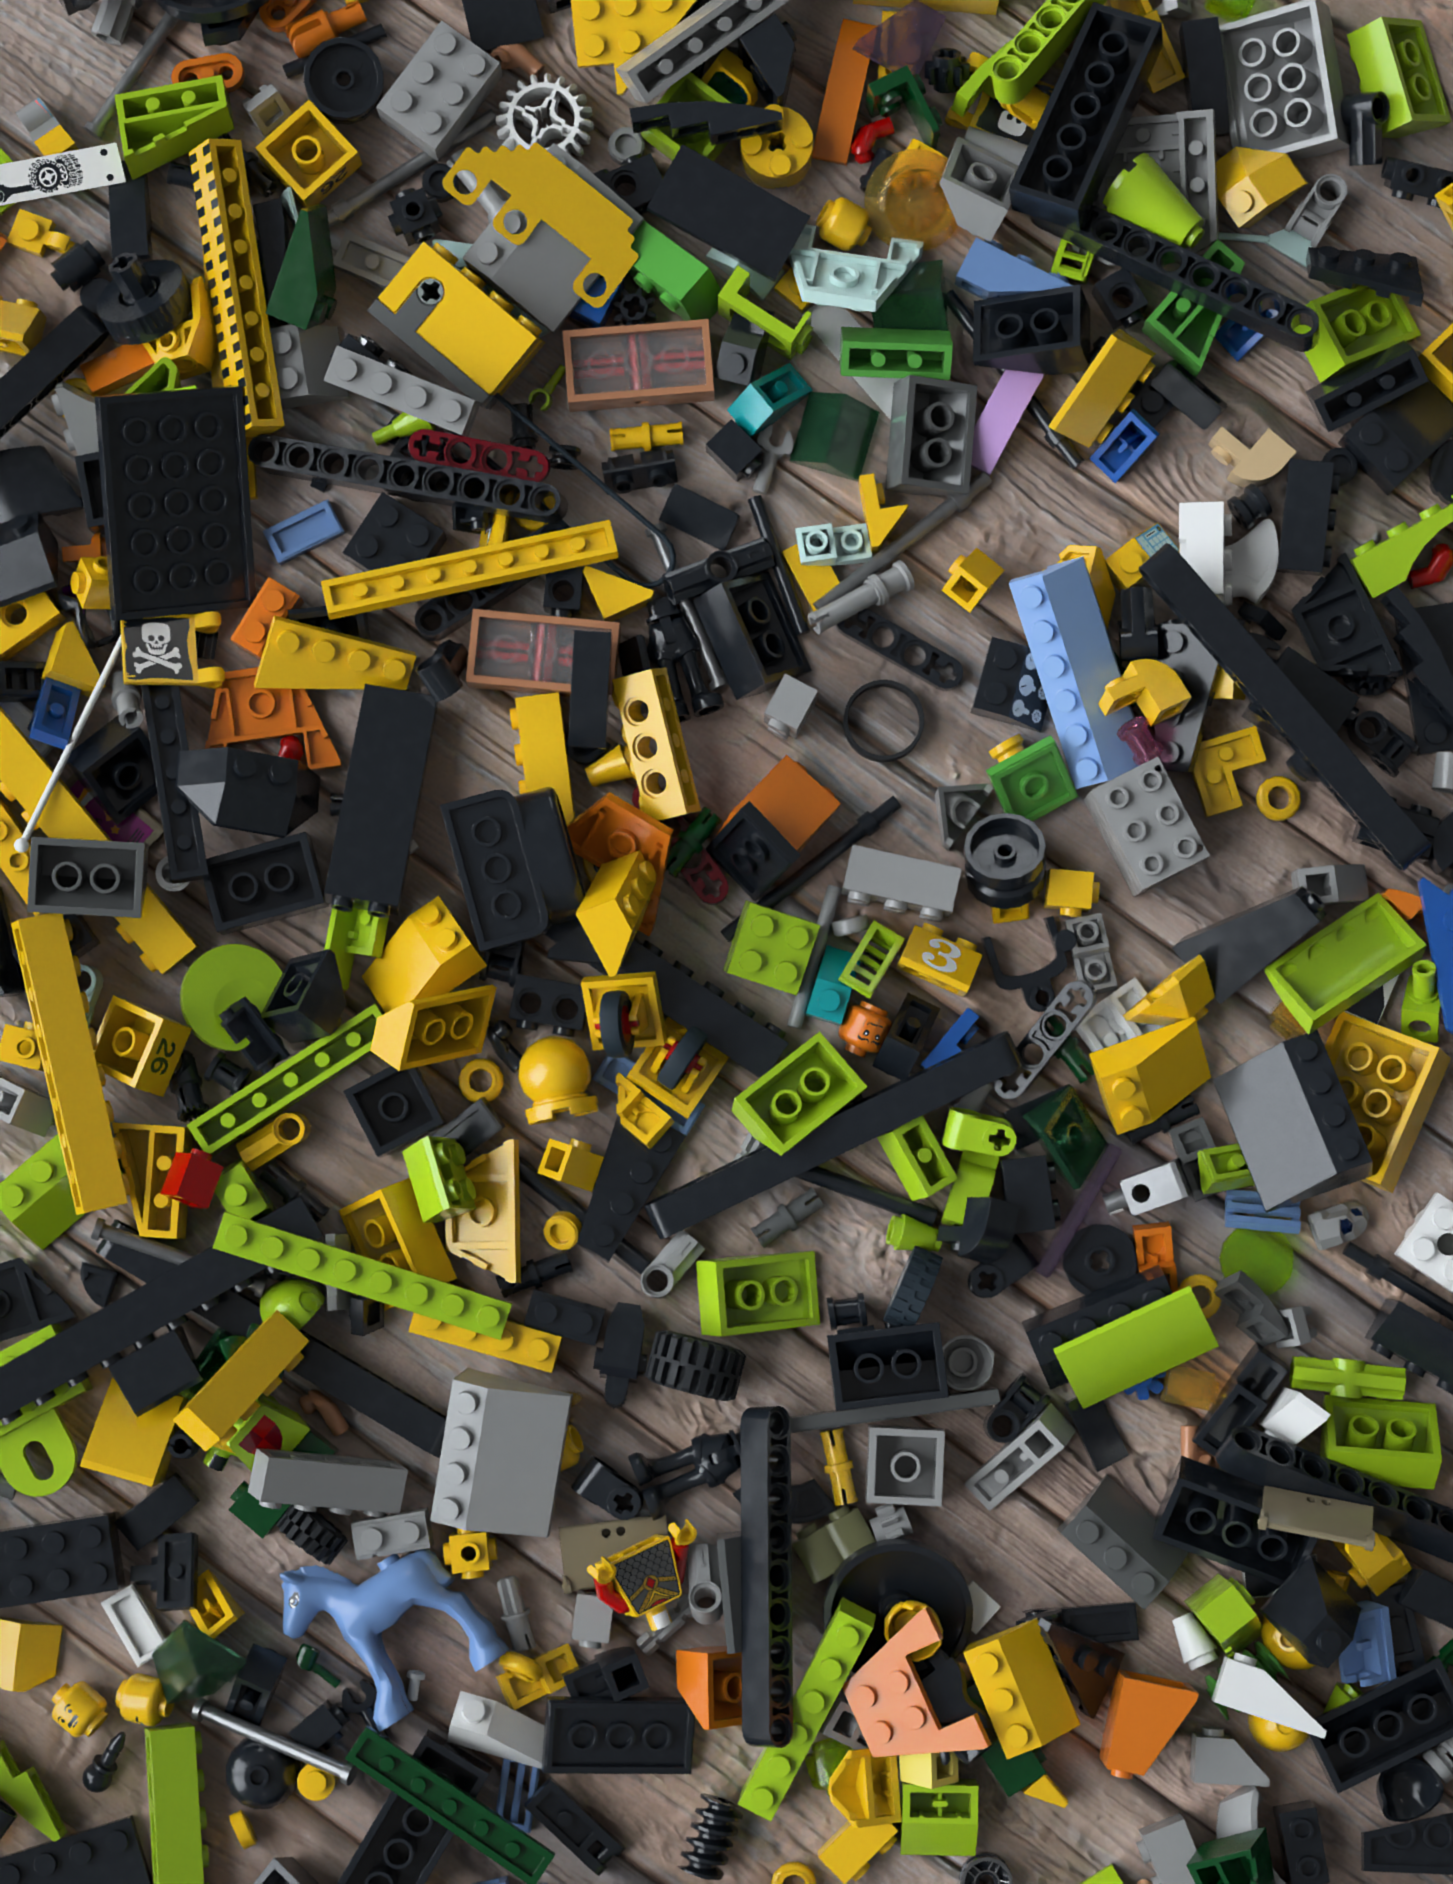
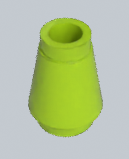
(907, 1232)

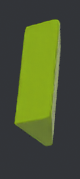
(1223, 1169)

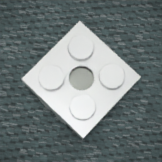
(1430, 1242)

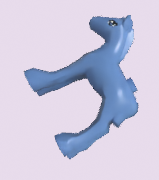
(378, 1604)

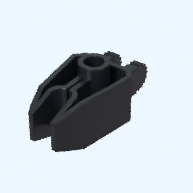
(621, 1355)

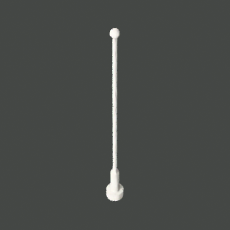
(22, 844)

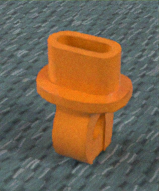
(95, 549)

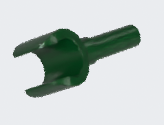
(307, 1659)

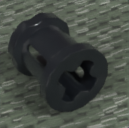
(227, 1073)
(847, 1311)

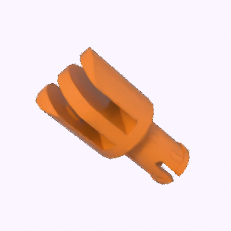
(322, 26)

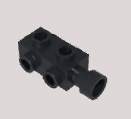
(1423, 180)

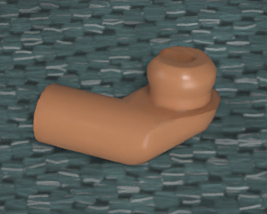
(517, 56)
(327, 1408)
(1192, 1450)

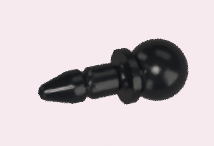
(98, 1775)

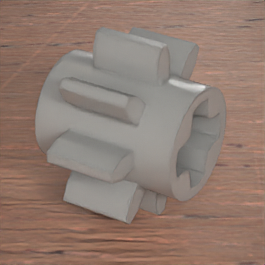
(890, 1523)

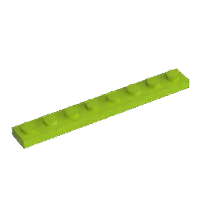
(362, 1275)

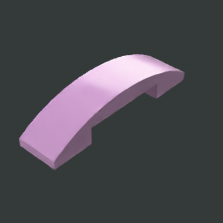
(1001, 417)

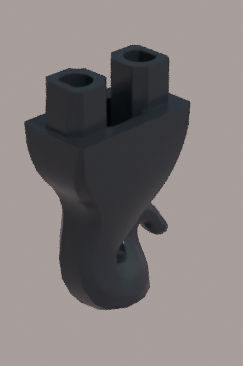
(951, 1702)

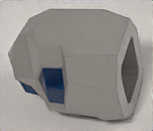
(1338, 1224)

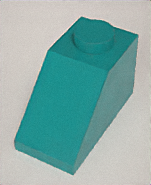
(768, 399)
(829, 994)

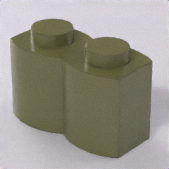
(828, 1545)

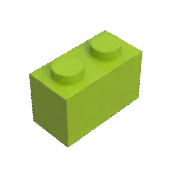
(917, 1158)

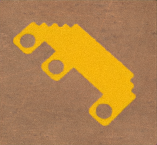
(553, 192)

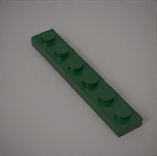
(450, 1806)

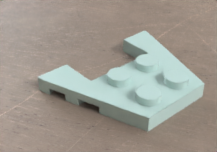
(848, 278)

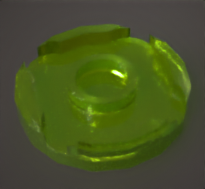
(1260, 1255)

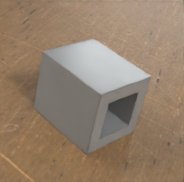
(591, 1620)

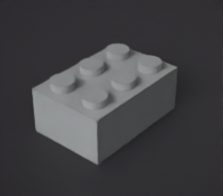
(439, 91)
(900, 883)

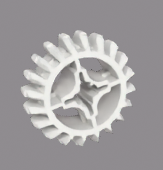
(531, 115)

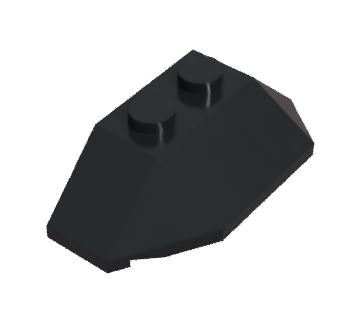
(248, 789)

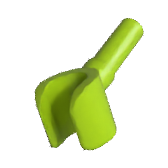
(548, 388)

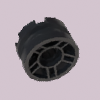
(985, 1864)

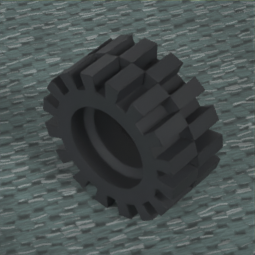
(312, 1534)

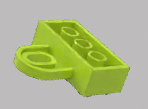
(40, 1425)

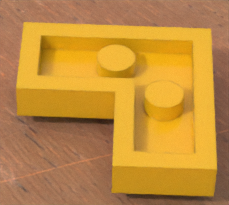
(1215, 765)

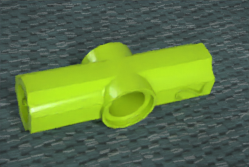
(1347, 1377)

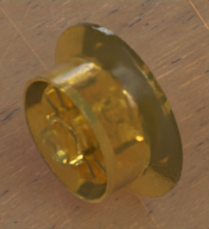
(908, 199)

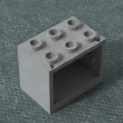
(1145, 826)

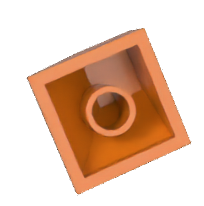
(711, 1685)

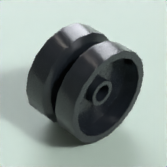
(349, 102)
(1005, 860)

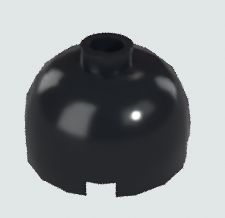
(261, 1775)

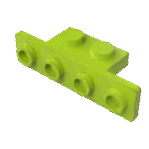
(354, 935)

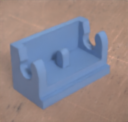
(1371, 1652)

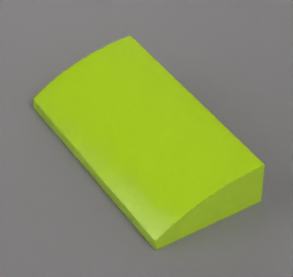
(1344, 962)
(1136, 1347)

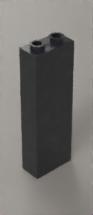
(380, 801)

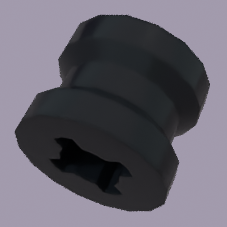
(1249, 506)

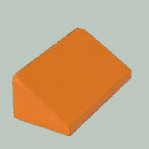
(116, 368)

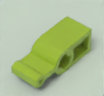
(975, 1179)

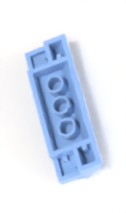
(1074, 667)

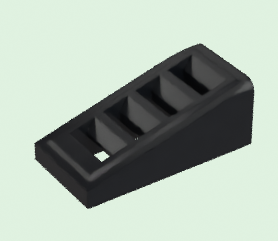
(13, 669)

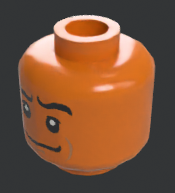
(864, 1028)

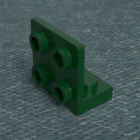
(901, 87)

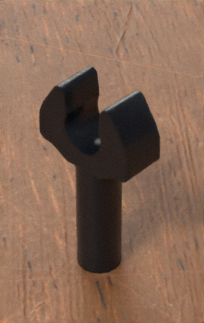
(364, 1708)

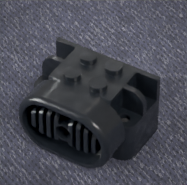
(514, 864)

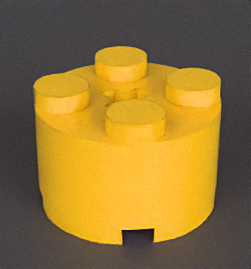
(782, 166)

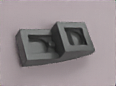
(1187, 1141)
(1256, 1312)

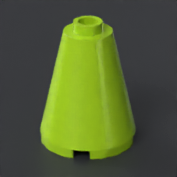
(1154, 203)

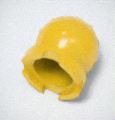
(555, 1078)

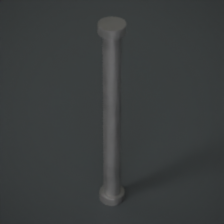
(131, 76)
(691, 615)
(156, 1249)
(344, 1771)

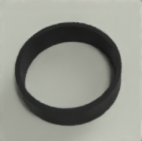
(883, 683)

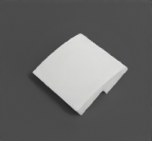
(1105, 1022)

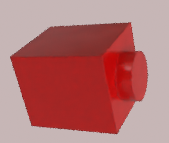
(192, 1179)

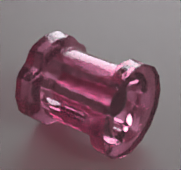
(1140, 740)

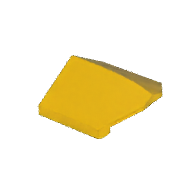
(28, 1653)
(866, 1789)

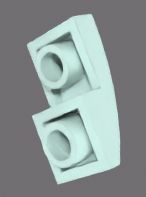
(833, 546)

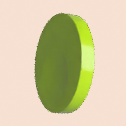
(219, 981)

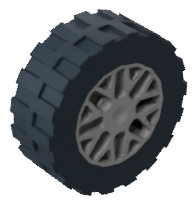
(913, 1288)

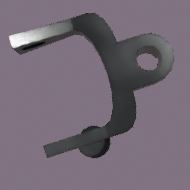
(1040, 979)

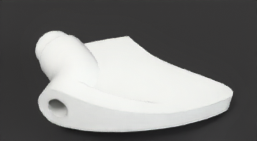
(1254, 562)

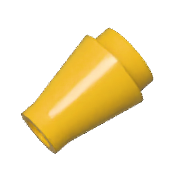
(610, 767)

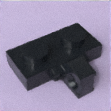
(172, 1572)

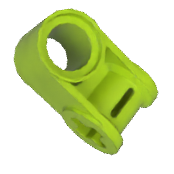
(971, 1132)

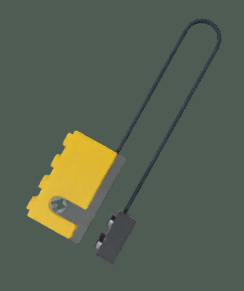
(470, 342)

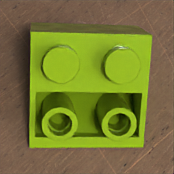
(439, 1178)
(939, 1819)

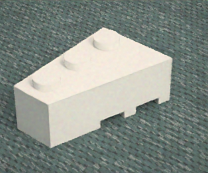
(1203, 544)

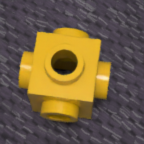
(485, 1550)

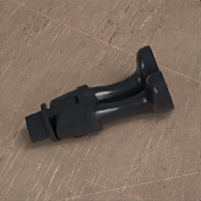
(675, 642)
(713, 1458)

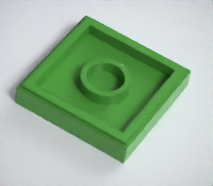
(1033, 781)

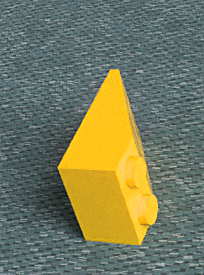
(423, 958)
(1150, 1073)

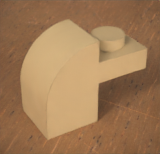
(1251, 465)

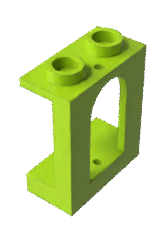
(782, 337)

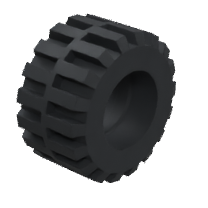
(695, 1365)

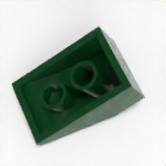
(307, 274)

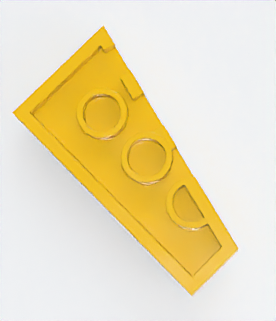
(321, 658)

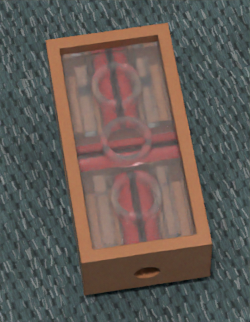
(638, 365)
(529, 651)

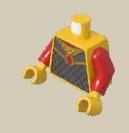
(645, 1575)

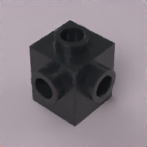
(419, 227)

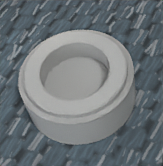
(624, 144)
(850, 925)

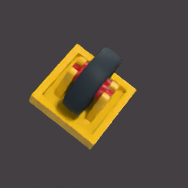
(624, 1012)
(680, 1069)

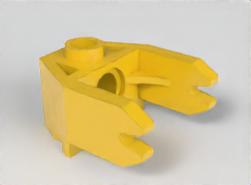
(192, 339)
(1375, 1568)

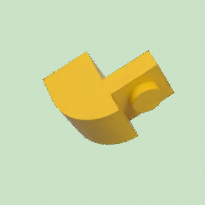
(1150, 685)

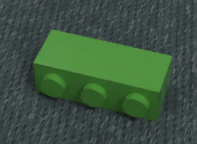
(895, 353)

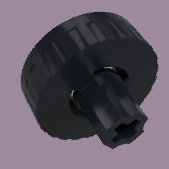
(143, 299)

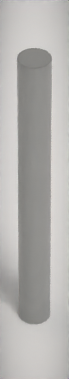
(824, 920)

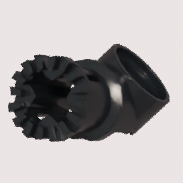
(187, 1087)

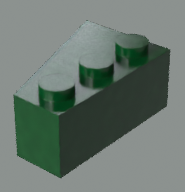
(1234, 1860)

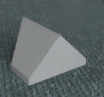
(957, 807)

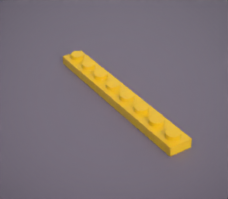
(469, 569)

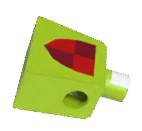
(267, 1428)

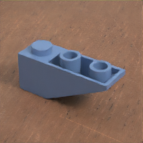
(995, 273)

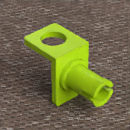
(1421, 1002)

